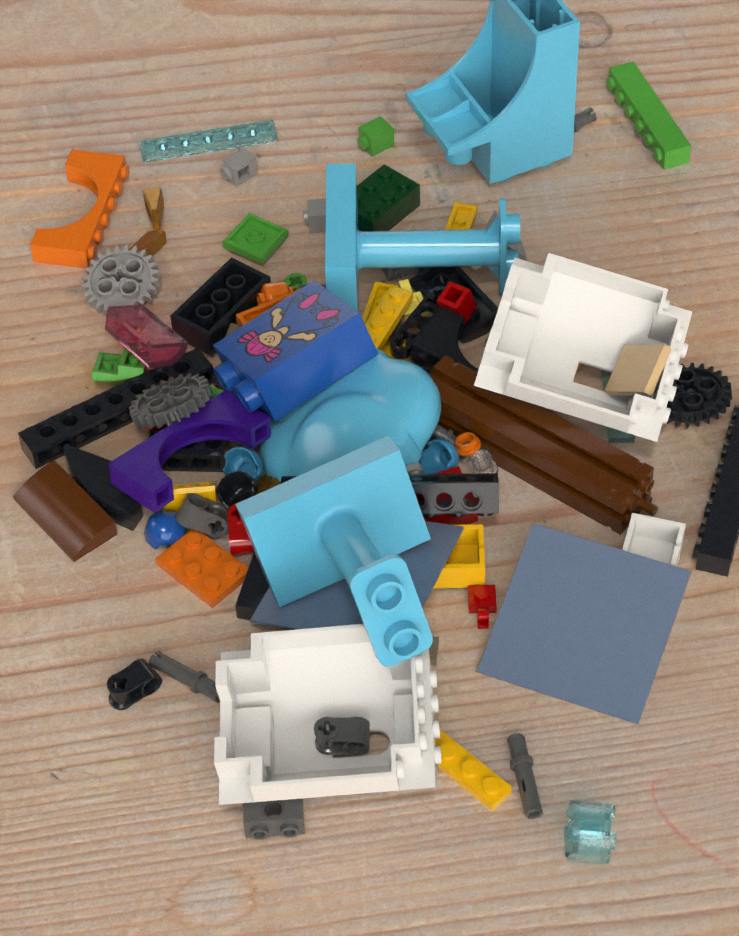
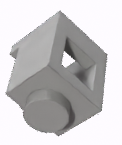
(239, 167)

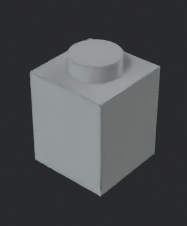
(315, 215)

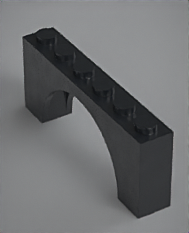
(441, 339)

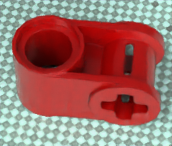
(237, 533)

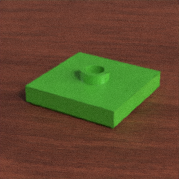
(255, 238)

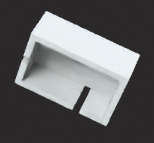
(655, 538)

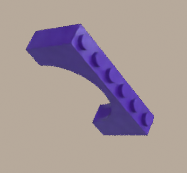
(223, 418)

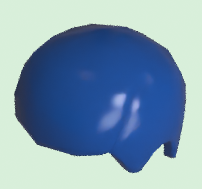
(163, 529)

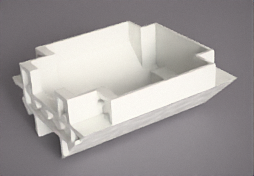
(585, 316)
(302, 675)

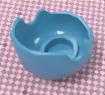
(438, 456)
(243, 460)

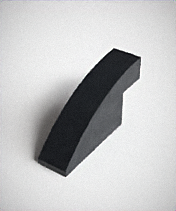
(94, 477)

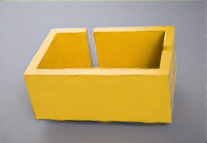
(466, 561)

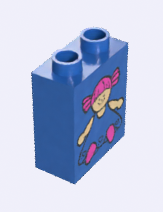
(293, 351)

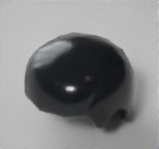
(236, 488)

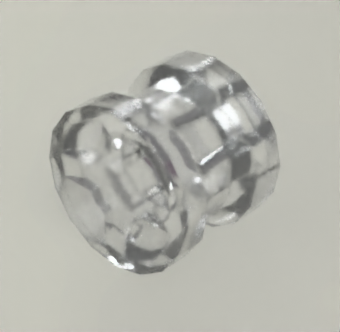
(482, 462)

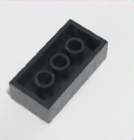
(211, 309)

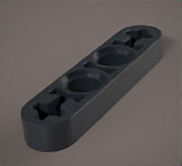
(415, 320)

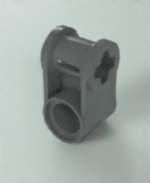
(201, 514)
(344, 735)

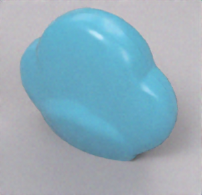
(360, 408)

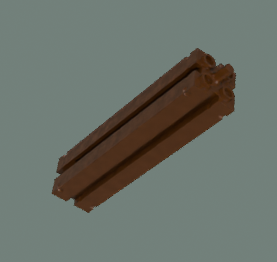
(546, 449)

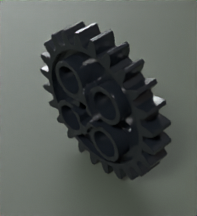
(699, 396)

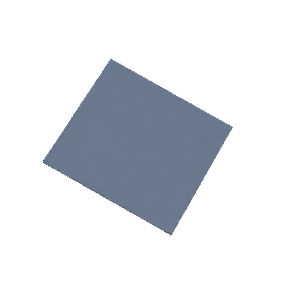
(336, 604)
(584, 623)

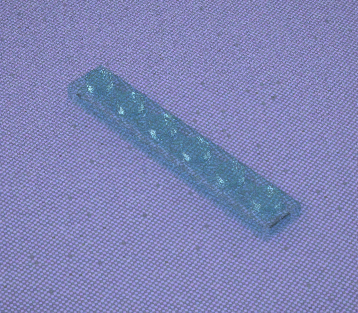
(208, 141)

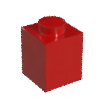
(458, 300)

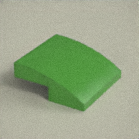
(117, 367)

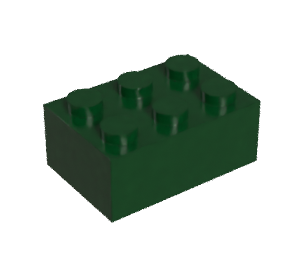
(385, 199)

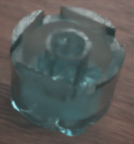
(589, 832)

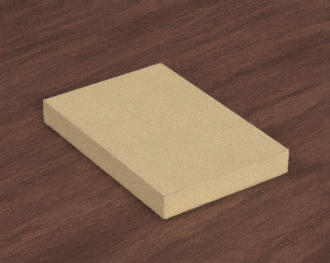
(638, 369)

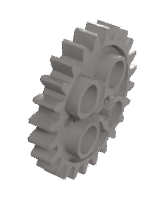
(121, 279)

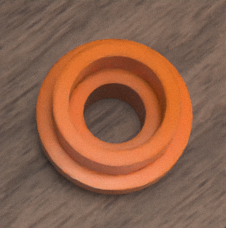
(467, 444)

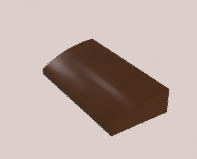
(65, 511)

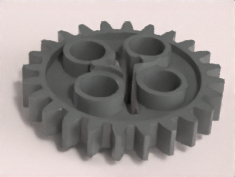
(170, 401)

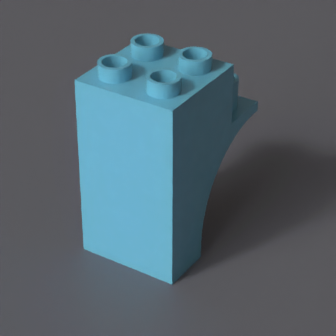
(510, 92)

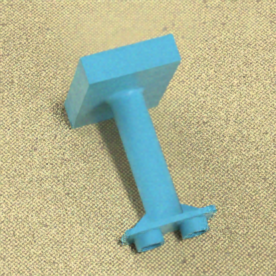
(352, 250)
(347, 525)

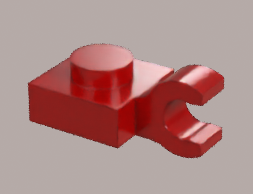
(482, 601)

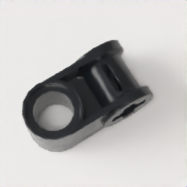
(133, 681)

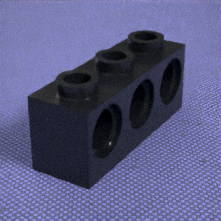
(198, 456)

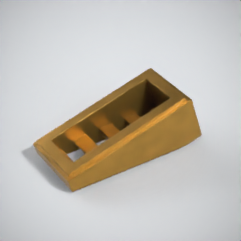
(154, 205)

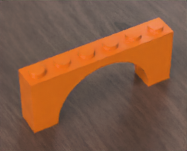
(78, 242)

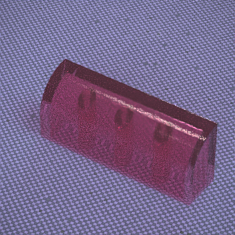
(145, 335)

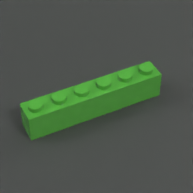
(648, 115)

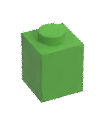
(375, 136)

